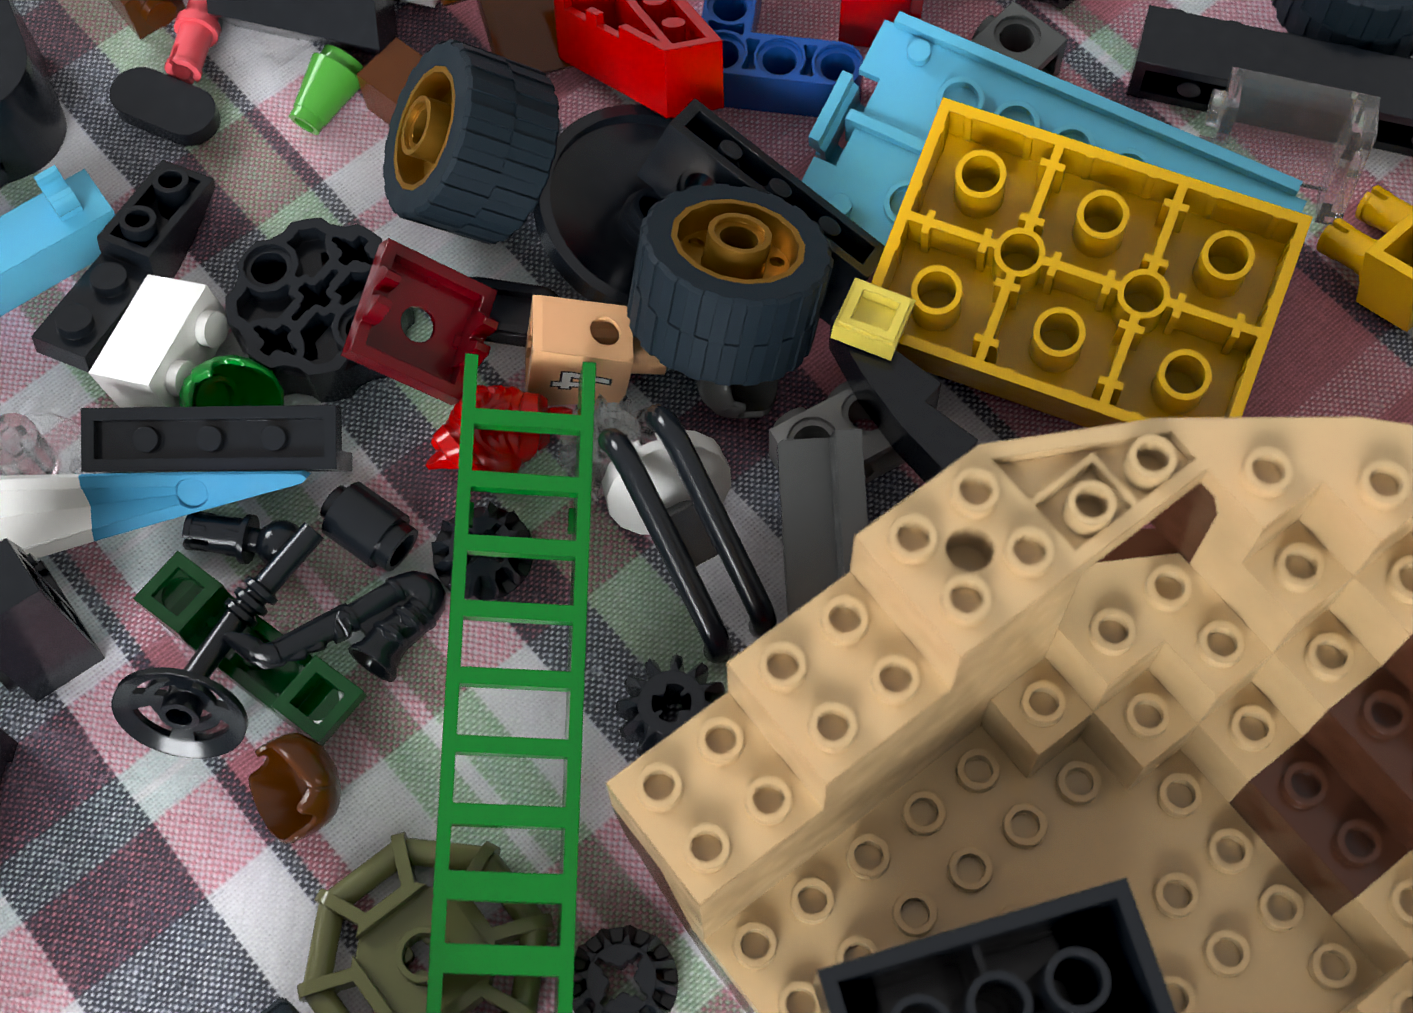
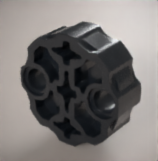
(308, 308)

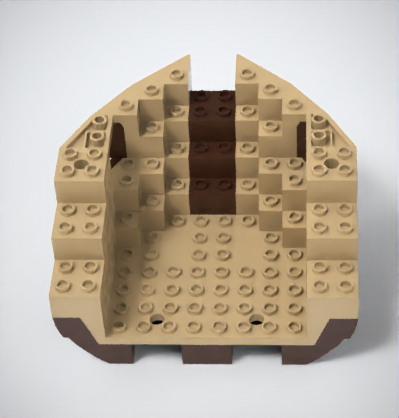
(1073, 701)

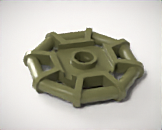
(401, 921)

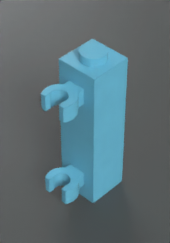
(50, 236)

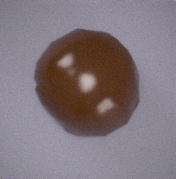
(295, 787)

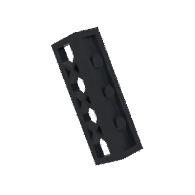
(213, 439)

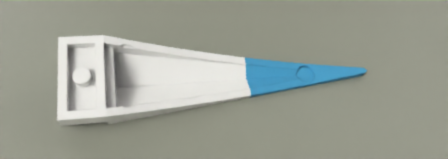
(75, 509)

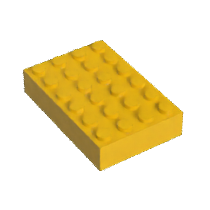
(1083, 275)

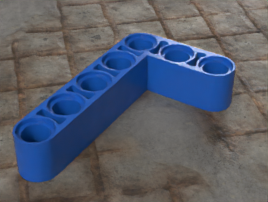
(756, 58)

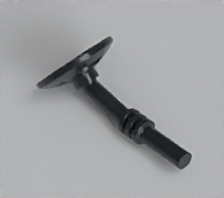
(189, 688)

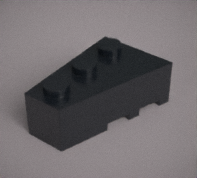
(346, 24)
(39, 630)

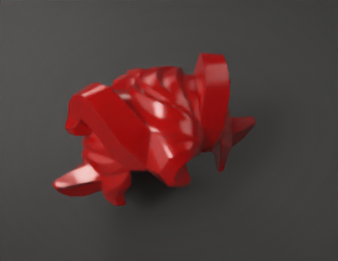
(491, 448)

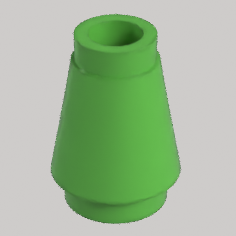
(325, 88)

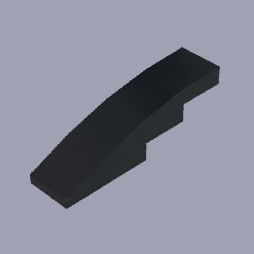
(903, 407)

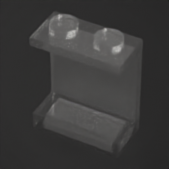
(1299, 130)

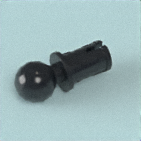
(236, 536)

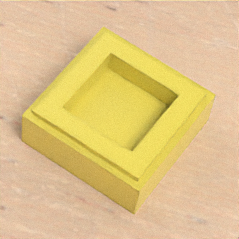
(872, 319)

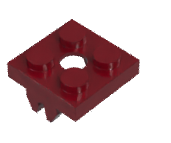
(452, 300)

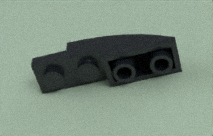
(142, 239)

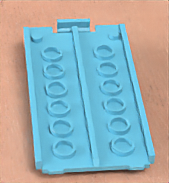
(924, 63)

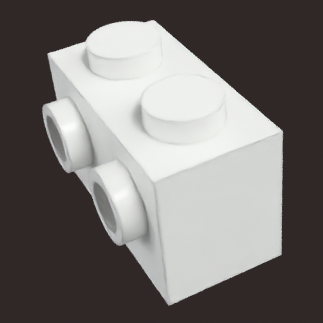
(159, 342)

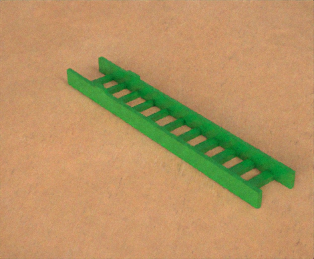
(514, 886)

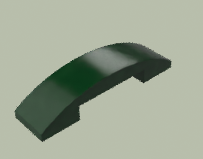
(301, 693)

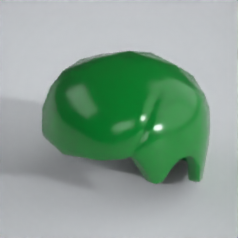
(231, 382)

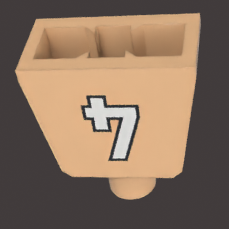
(579, 331)

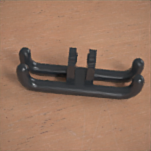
(691, 531)

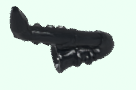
(388, 616)

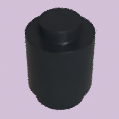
(368, 526)

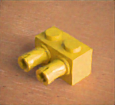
(1381, 264)

